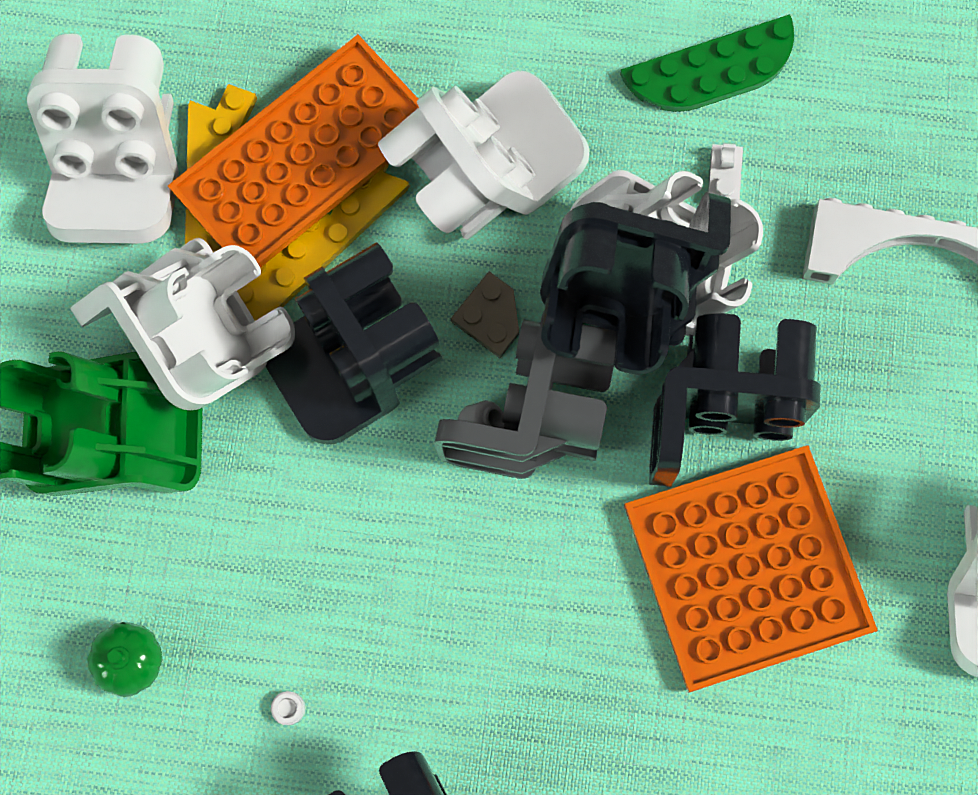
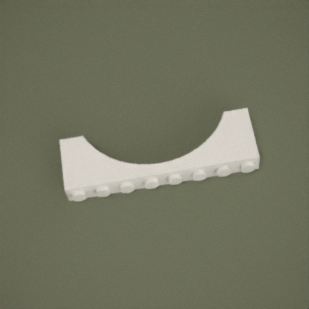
(849, 232)

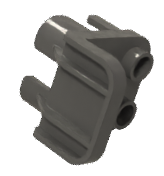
(537, 420)

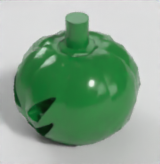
(125, 659)

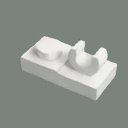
(725, 170)

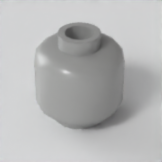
(483, 413)

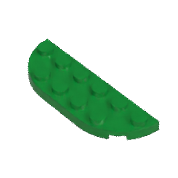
(713, 68)

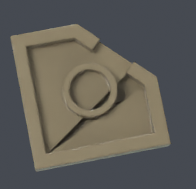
(489, 315)

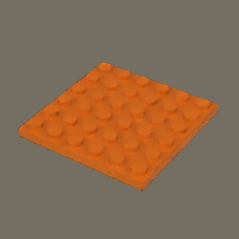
(749, 568)

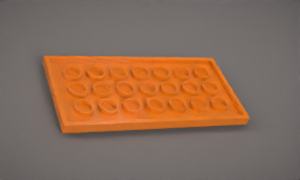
(298, 154)

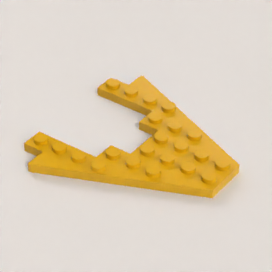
(319, 245)

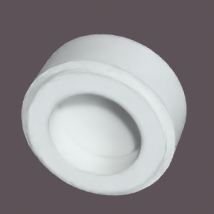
(288, 708)

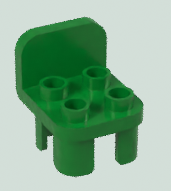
(97, 427)

